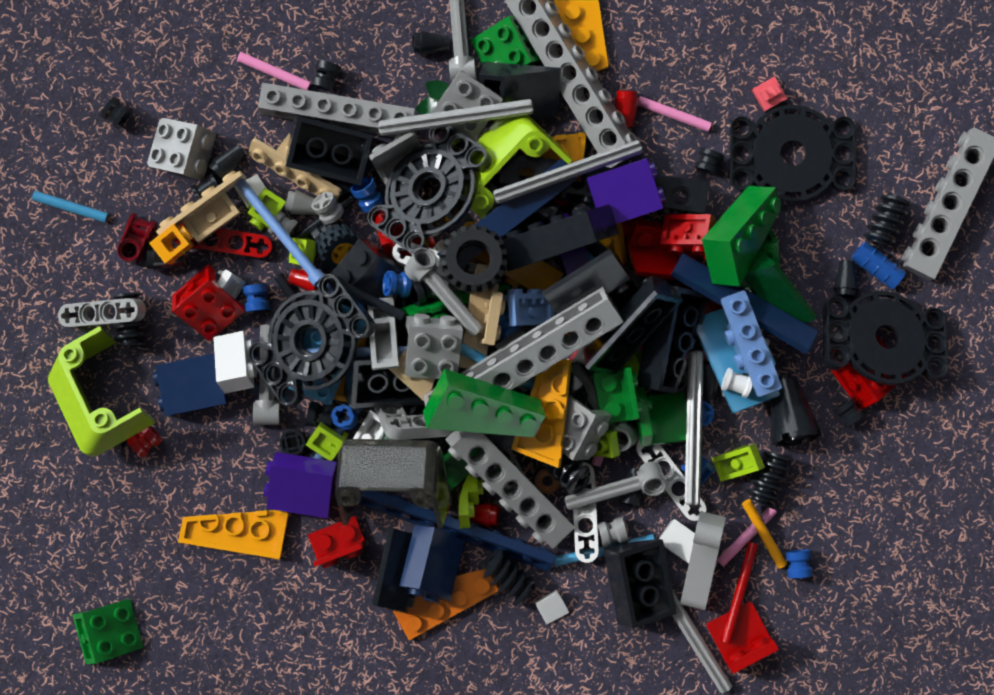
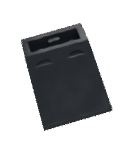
(524, 82)

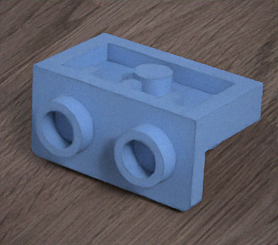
(528, 308)

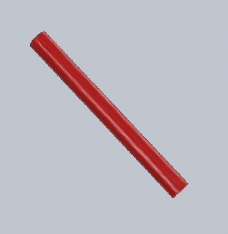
(739, 593)

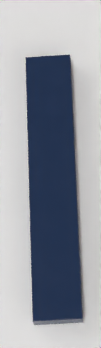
(514, 212)
(767, 315)

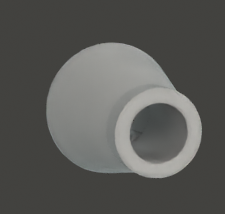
(299, 203)

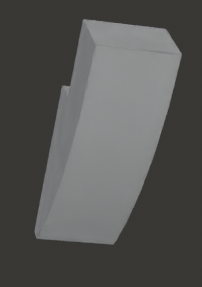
(384, 339)

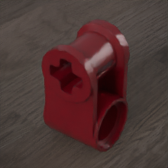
(137, 237)

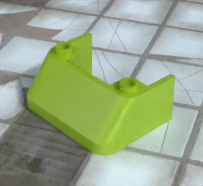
(502, 141)
(97, 429)

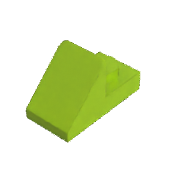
(738, 462)

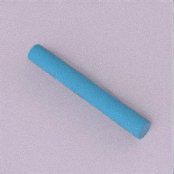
(70, 206)

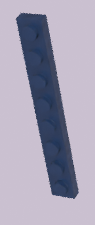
(486, 539)

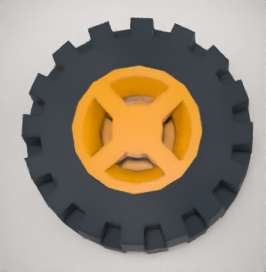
(329, 248)

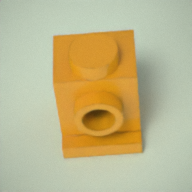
(164, 243)

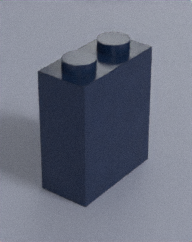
(188, 385)
(431, 564)

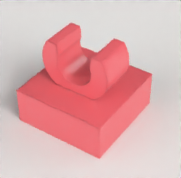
(769, 94)

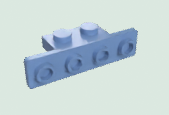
(749, 344)

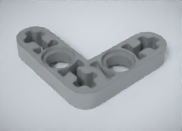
(403, 427)

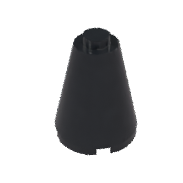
(791, 415)

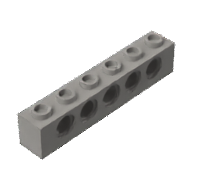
(328, 108)
(928, 266)
(549, 531)

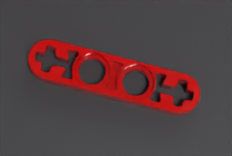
(223, 243)

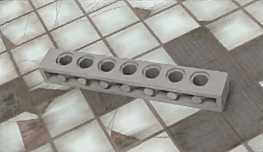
(573, 87)
(551, 334)

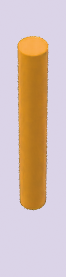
(764, 533)

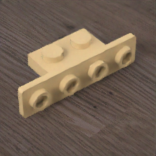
(276, 161)
(209, 212)
(486, 309)

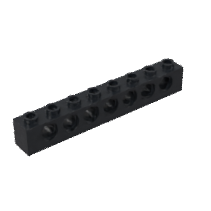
(694, 190)

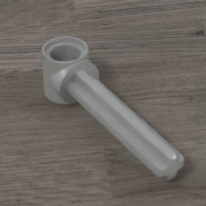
(461, 58)
(423, 268)
(266, 408)
(625, 427)
(649, 479)

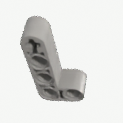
(702, 560)

